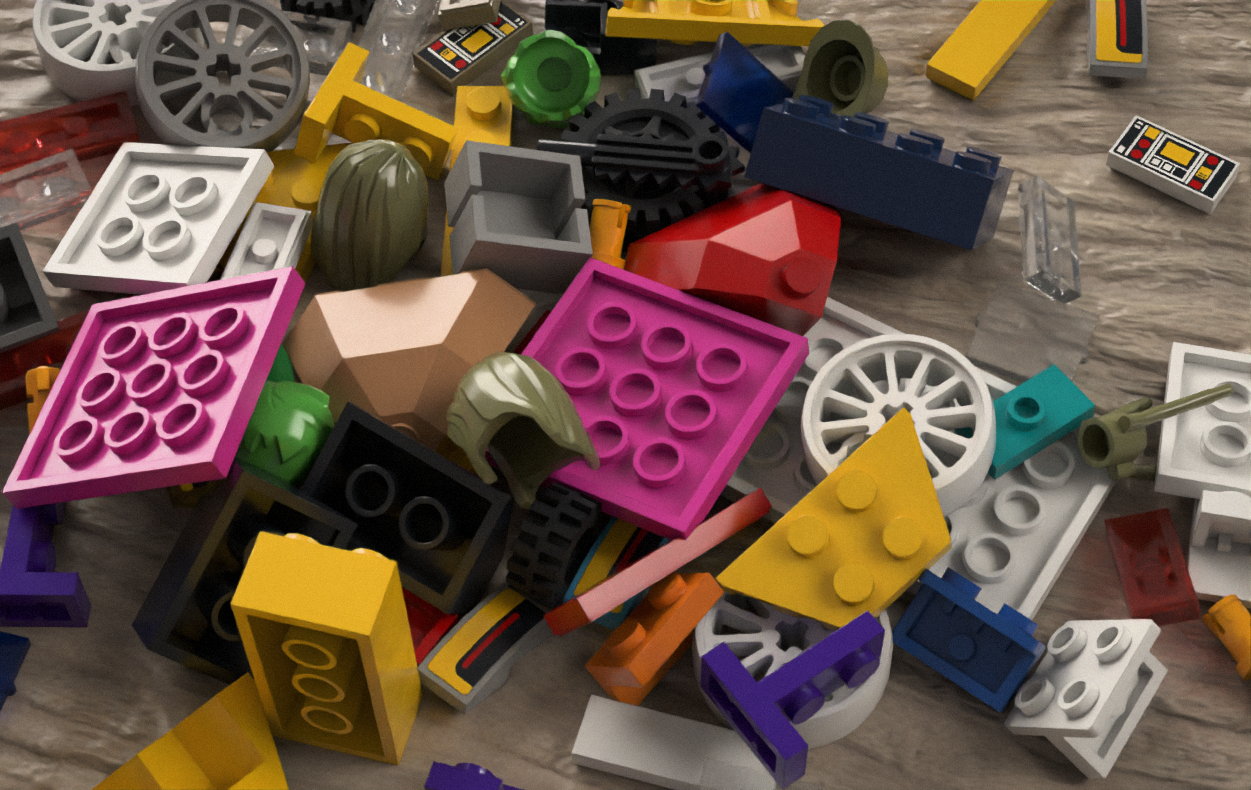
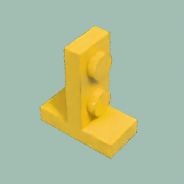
(364, 114)

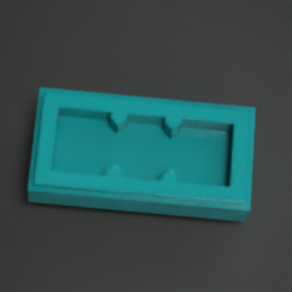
(1034, 418)

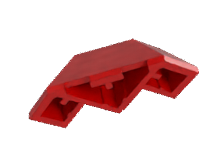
(752, 254)

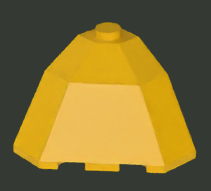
(214, 748)

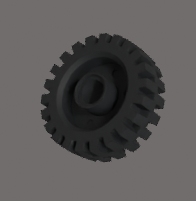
(650, 206)

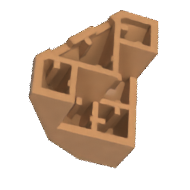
(405, 345)

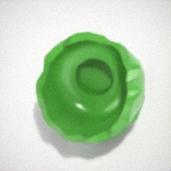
(551, 79)
(287, 430)

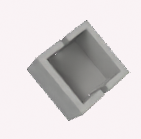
(518, 215)

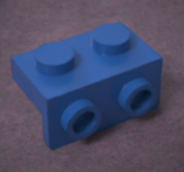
(968, 641)

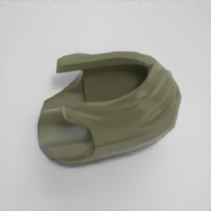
(369, 215)
(521, 419)

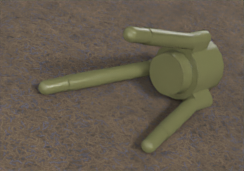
(1120, 435)

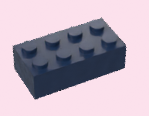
(880, 172)

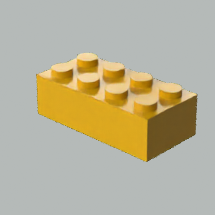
(329, 645)

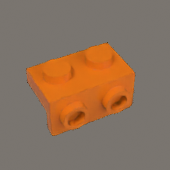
(653, 636)

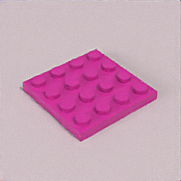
(156, 390)
(663, 391)

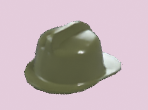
(844, 69)

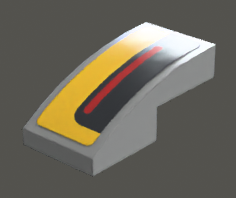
(1117, 38)
(482, 646)

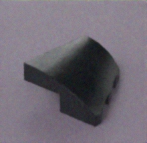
(586, 25)

